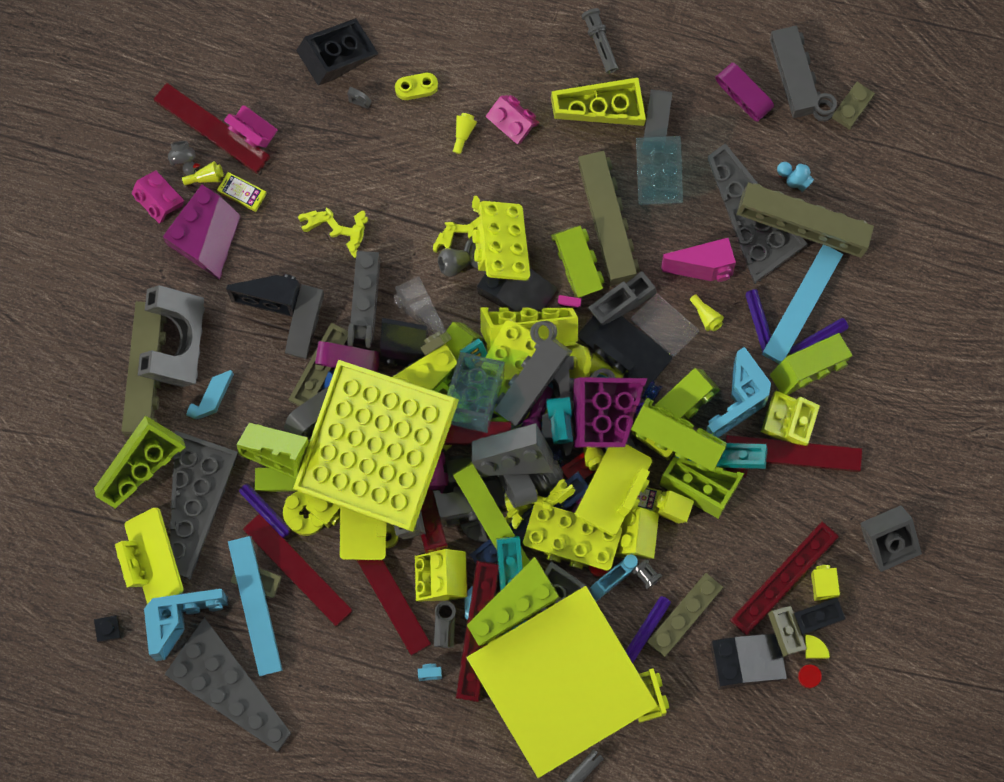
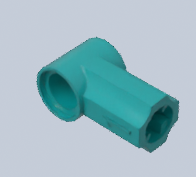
(559, 413)

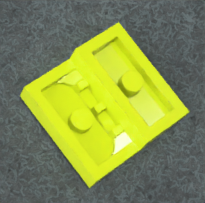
(790, 418)

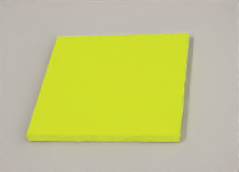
(376, 445)
(562, 681)

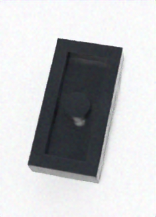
(819, 616)

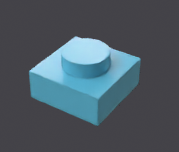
(429, 672)

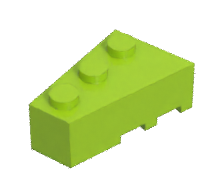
(578, 261)
(460, 336)
(689, 394)
(273, 448)
(707, 488)

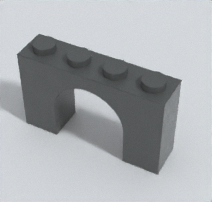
(187, 313)

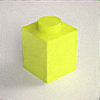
(673, 506)
(825, 583)

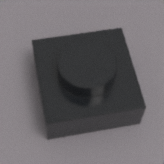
(107, 629)

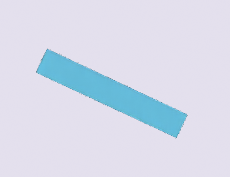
(802, 304)
(255, 606)

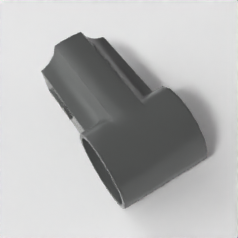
(444, 627)

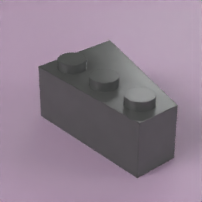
(513, 452)
(454, 506)

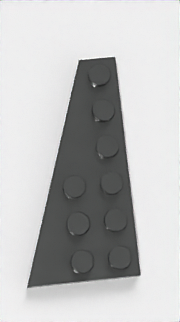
(197, 490)
(217, 678)

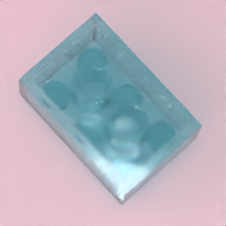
(659, 170)
(477, 387)

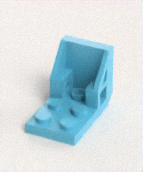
(746, 380)
(164, 631)

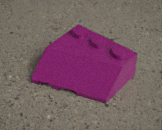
(204, 231)
(605, 410)

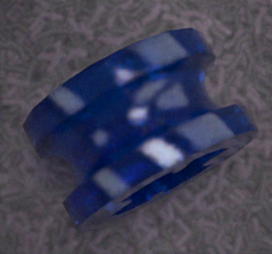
(652, 391)

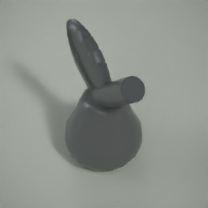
(454, 261)

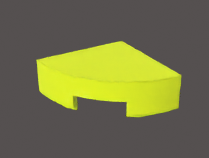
(815, 648)

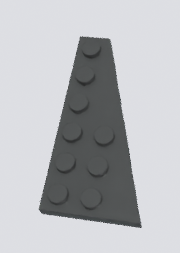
(761, 244)

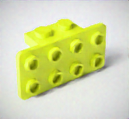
(501, 241)
(512, 347)
(615, 488)
(362, 536)
(570, 539)
(148, 557)

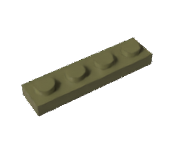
(315, 375)
(685, 615)

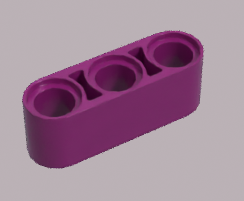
(744, 92)
(330, 353)

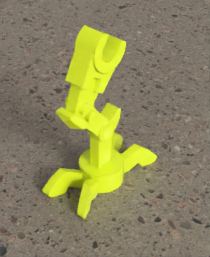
(356, 233)
(446, 237)
(557, 495)

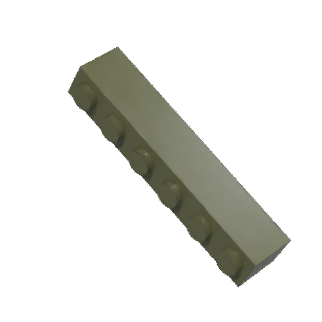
(607, 217)
(805, 219)
(142, 391)

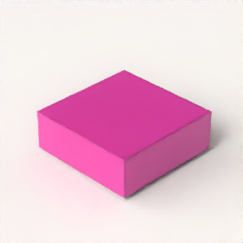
(569, 301)

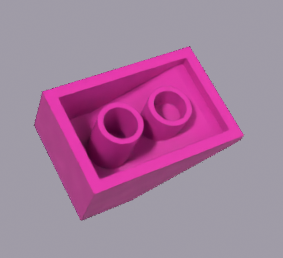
(704, 262)

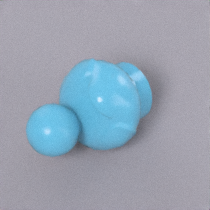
(799, 178)

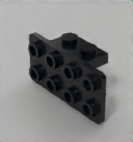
(626, 348)

